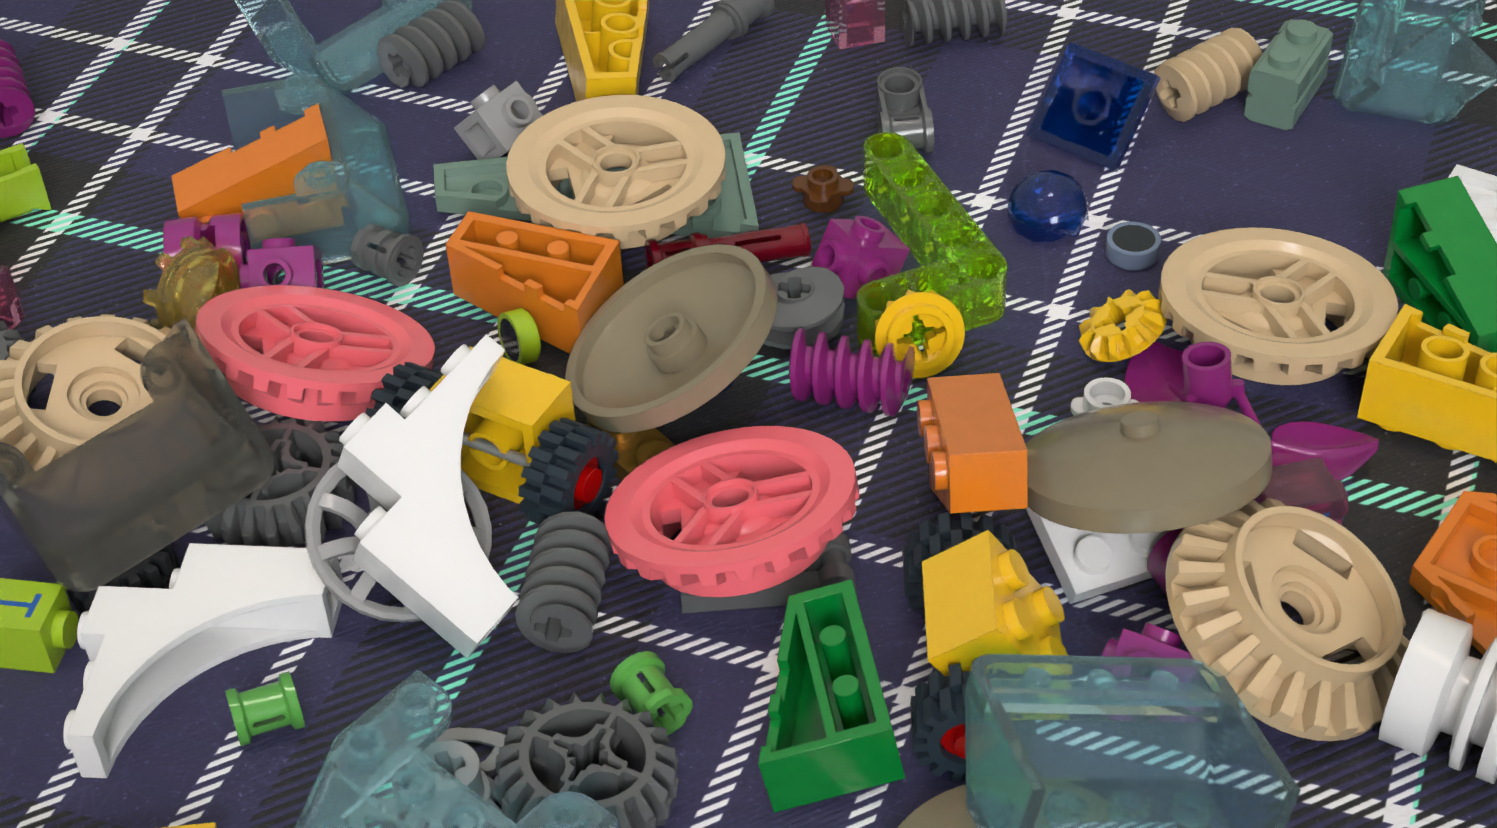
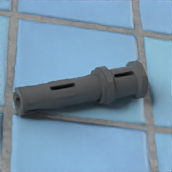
(727, 21)

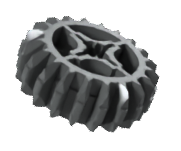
(279, 508)
(589, 752)

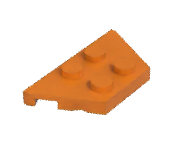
(1461, 566)

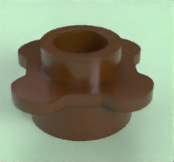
(823, 189)

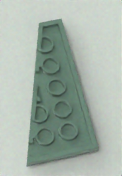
(484, 189)

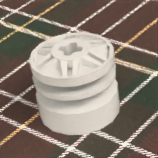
(1445, 692)

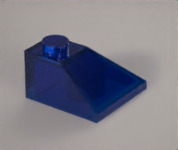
(1093, 106)

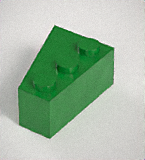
(1445, 260)
(828, 705)

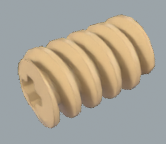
(1207, 73)

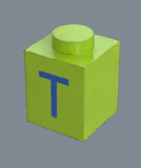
(35, 625)

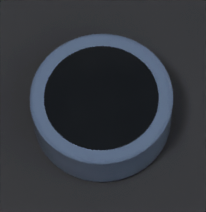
(1133, 245)

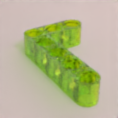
(941, 235)

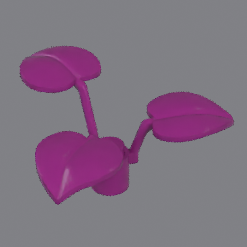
(1205, 376)

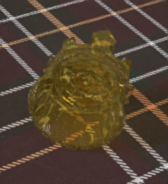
(190, 281)

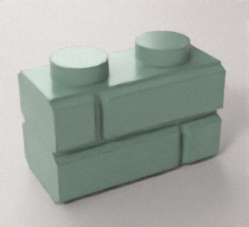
(1288, 74)

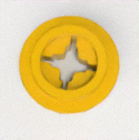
(1143, 325)
(940, 345)

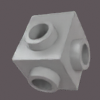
(497, 120)

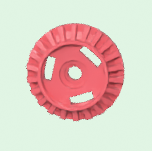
(308, 348)
(748, 507)

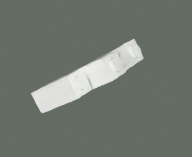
(425, 540)
(158, 639)

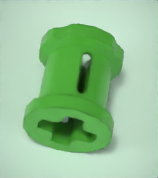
(653, 692)
(265, 708)

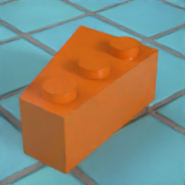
(252, 172)
(537, 268)
(973, 444)

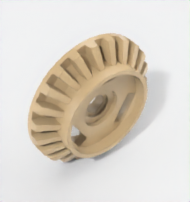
(670, 158)
(1269, 301)
(88, 366)
(1227, 607)

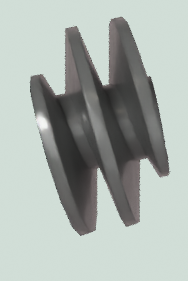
(806, 300)

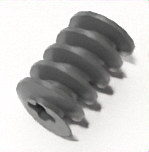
(930, 15)
(430, 44)
(564, 582)

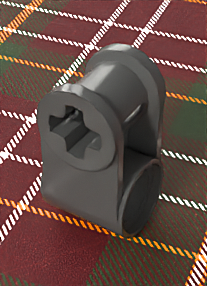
(904, 107)

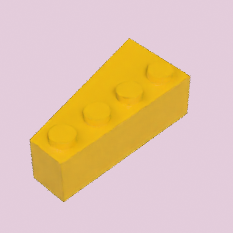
(602, 45)
(1433, 386)

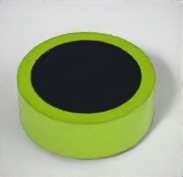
(519, 336)

